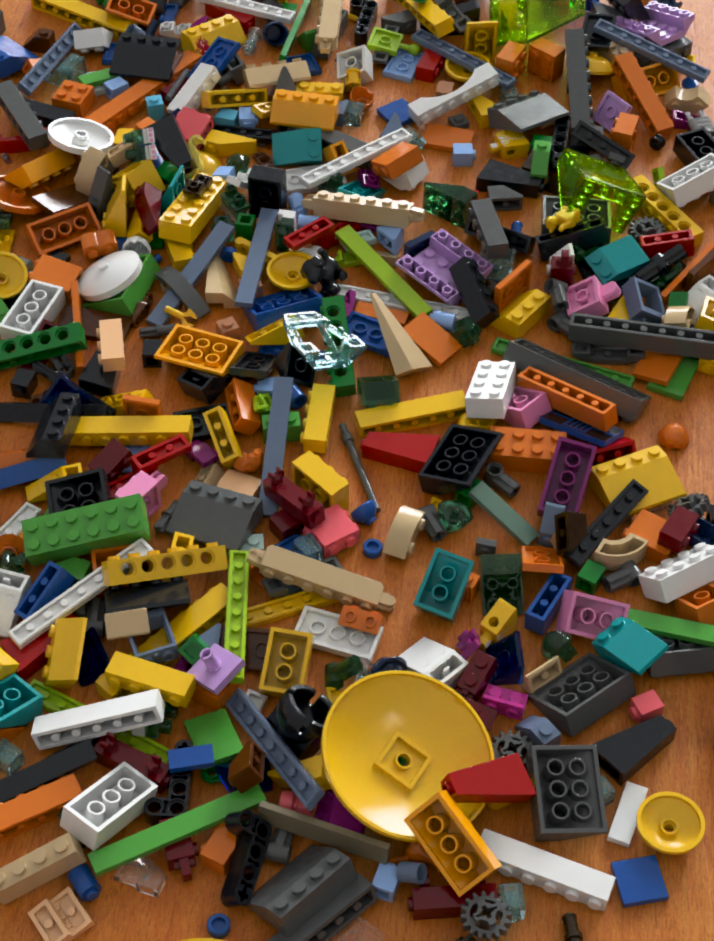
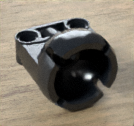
(299, 720)

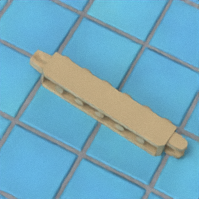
(328, 25)
(363, 209)
(321, 578)

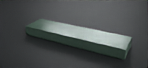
(503, 514)

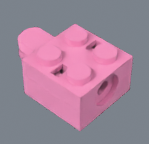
(591, 296)
(148, 487)

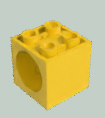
(136, 175)

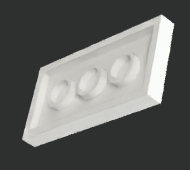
(335, 638)

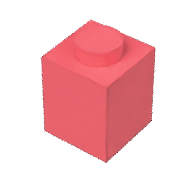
(645, 706)

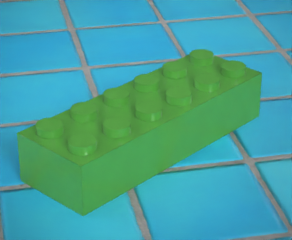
(85, 529)

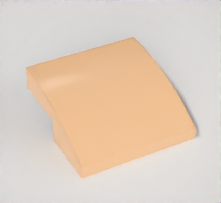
(240, 483)
(61, 917)

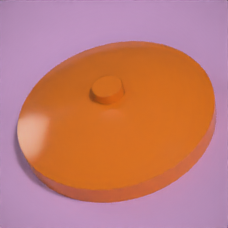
(19, 200)

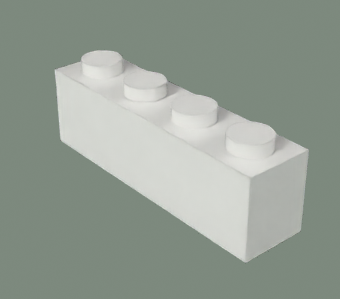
(202, 79)

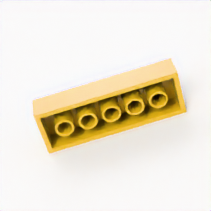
(191, 213)

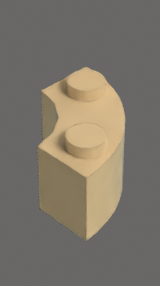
(687, 99)
(87, 169)
(679, 316)
(403, 532)
(616, 552)

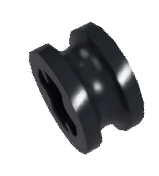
(657, 142)

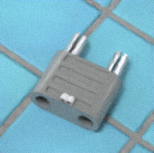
(699, 122)

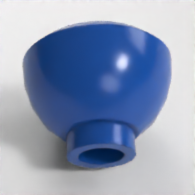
(365, 513)

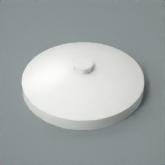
(77, 134)
(109, 275)

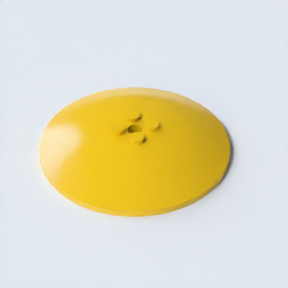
(393, 718)

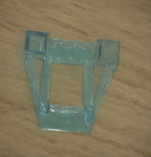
(350, 346)

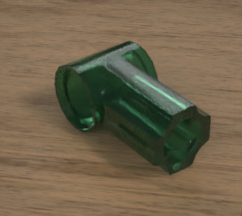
(337, 673)

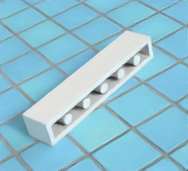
(98, 719)
(550, 871)

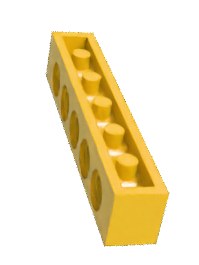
(663, 209)
(113, 567)

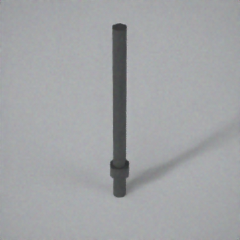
(348, 441)

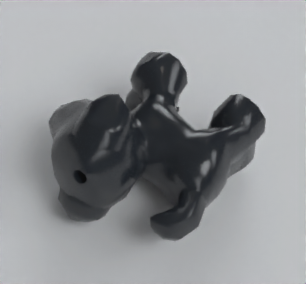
(325, 272)

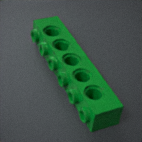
(336, 307)
(39, 349)

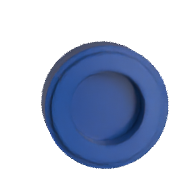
(226, 254)
(372, 548)
(218, 926)

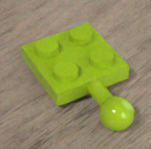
(390, 42)

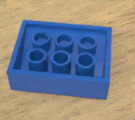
(12, 56)
(273, 306)

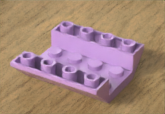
(664, 25)
(433, 265)

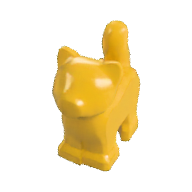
(563, 219)

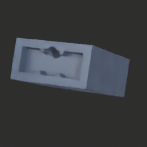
(633, 292)
(166, 653)

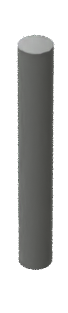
(177, 84)

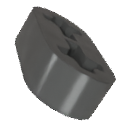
(65, 364)

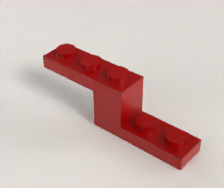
(319, 233)
(151, 458)

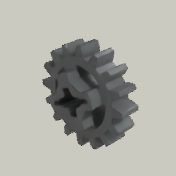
(645, 227)
(692, 502)
(511, 744)
(487, 913)

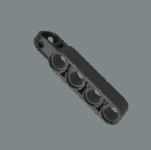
(559, 141)

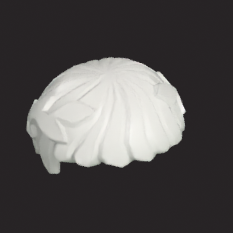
(137, 244)

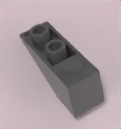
(101, 192)

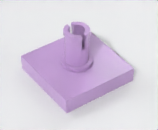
(609, 109)
(216, 668)

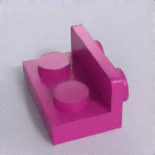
(505, 701)

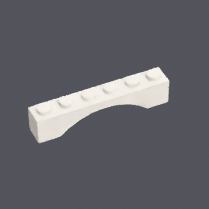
(427, 109)

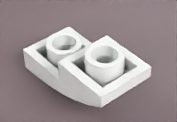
(170, 29)

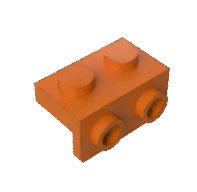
(361, 620)

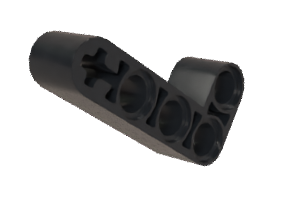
(367, 14)
(174, 802)
(248, 857)

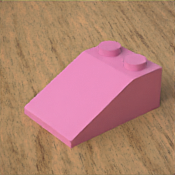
(526, 407)
(588, 614)

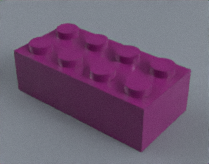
(568, 475)

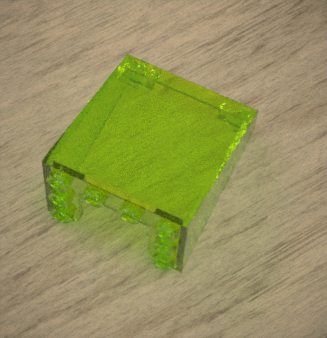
(531, 19)
(586, 176)

